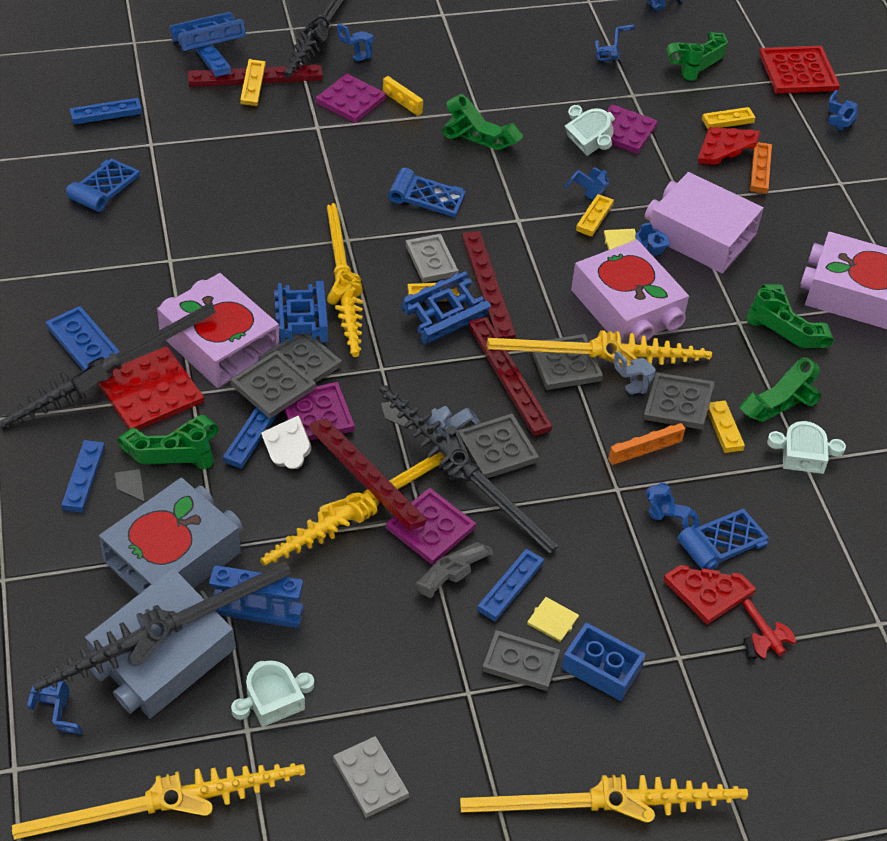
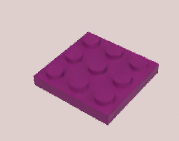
(351, 98)
(630, 129)
(320, 404)
(442, 530)

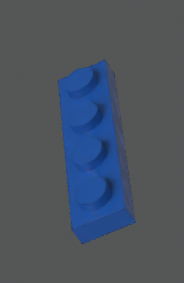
(213, 60)
(105, 111)
(247, 439)
(83, 476)
(510, 585)

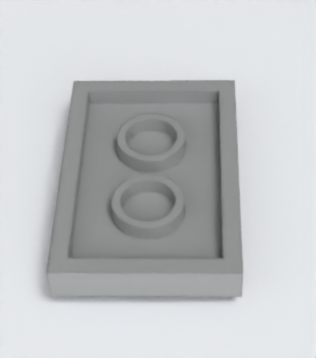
(431, 258)
(370, 776)

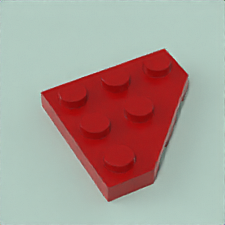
(726, 143)
(709, 591)

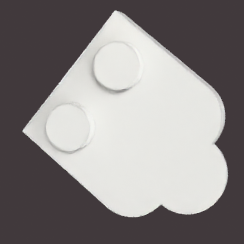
(288, 443)

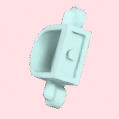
(590, 129)
(805, 447)
(273, 693)

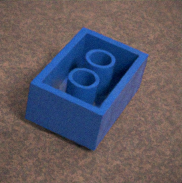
(603, 661)

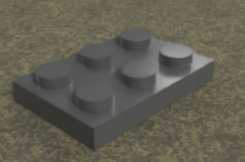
(521, 660)

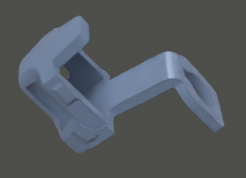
(637, 367)
(457, 420)

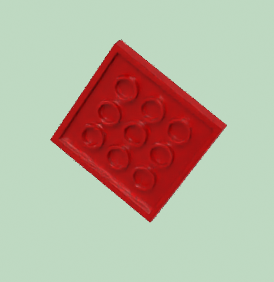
(799, 69)
(151, 389)

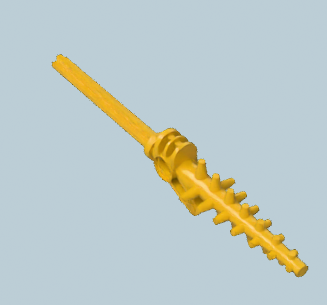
(346, 286)
(597, 347)
(353, 507)
(190, 798)
(633, 801)

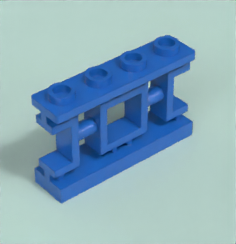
(207, 31)
(301, 301)
(451, 320)
(274, 609)

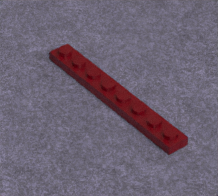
(271, 75)
(488, 284)
(511, 379)
(368, 474)

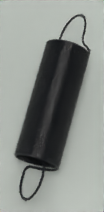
(751, 653)

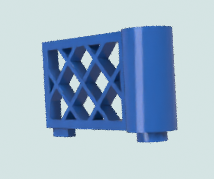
(404, 187)
(91, 195)
(704, 549)

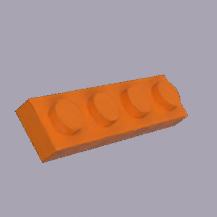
(761, 168)
(645, 444)

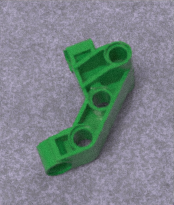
(697, 57)
(470, 125)
(774, 311)
(790, 390)
(183, 445)

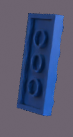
(81, 336)

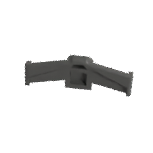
(452, 567)

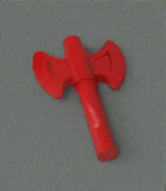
(770, 638)

